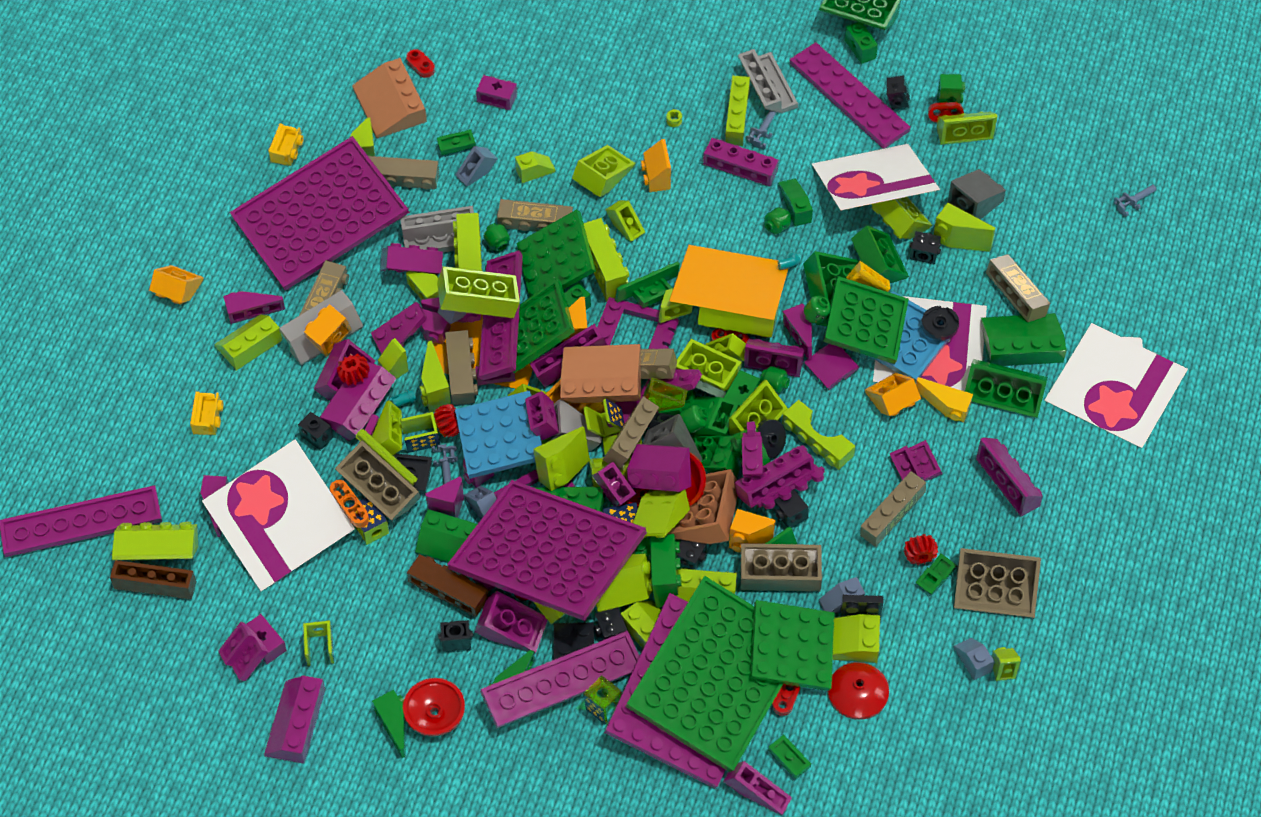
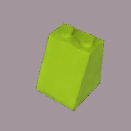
(630, 585)

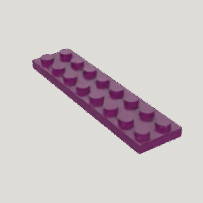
(850, 95)
(499, 333)
(78, 521)
(559, 679)

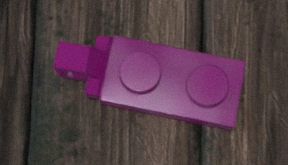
(752, 452)

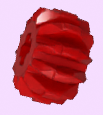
(353, 369)
(446, 420)
(920, 549)

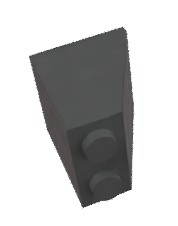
(976, 193)
(672, 433)

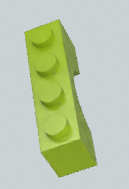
(737, 110)
(834, 450)

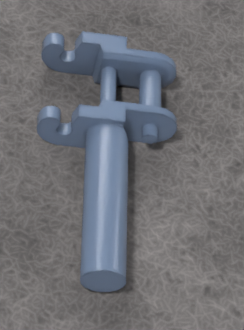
(761, 132)
(1132, 200)
(445, 462)

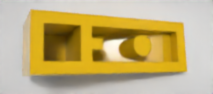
(948, 400)

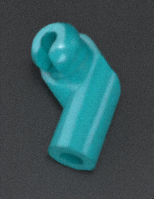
(792, 260)

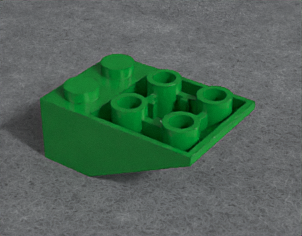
(719, 412)
(718, 453)

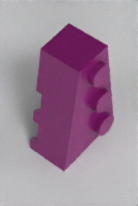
(411, 259)

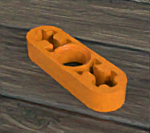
(349, 495)

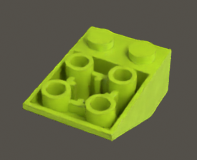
(661, 511)

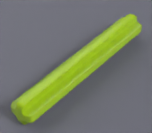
(364, 436)

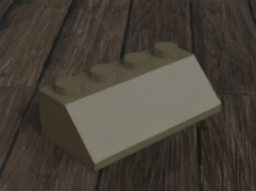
(378, 481)
(781, 567)

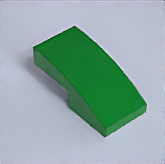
(937, 574)

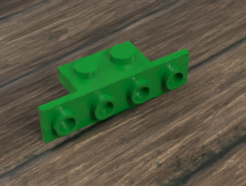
(650, 287)

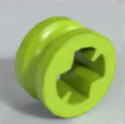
(674, 113)

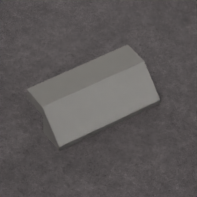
(768, 81)
(432, 228)
(293, 331)

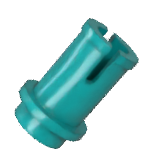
(404, 398)

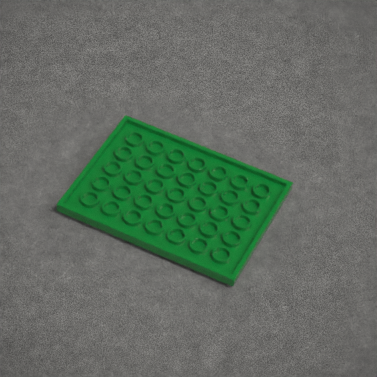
(702, 678)

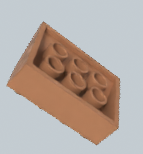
(390, 99)
(601, 373)
(713, 514)

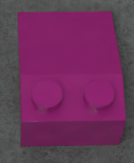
(511, 623)

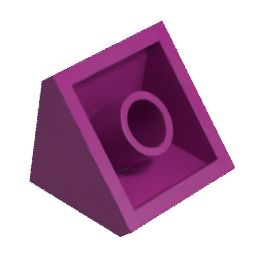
(446, 498)

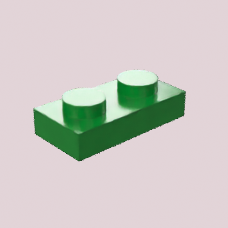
(456, 142)
(789, 756)

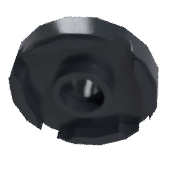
(940, 315)
(773, 436)

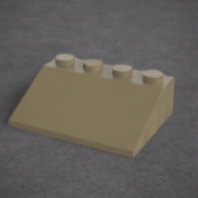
(997, 582)

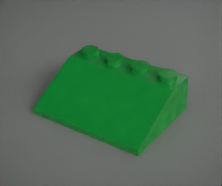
(869, 12)
(822, 271)
(1019, 342)

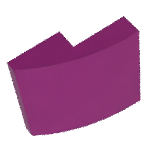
(831, 365)
(918, 460)
(243, 651)

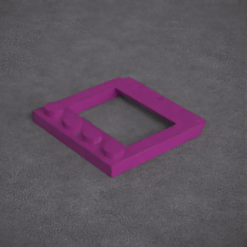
(612, 313)

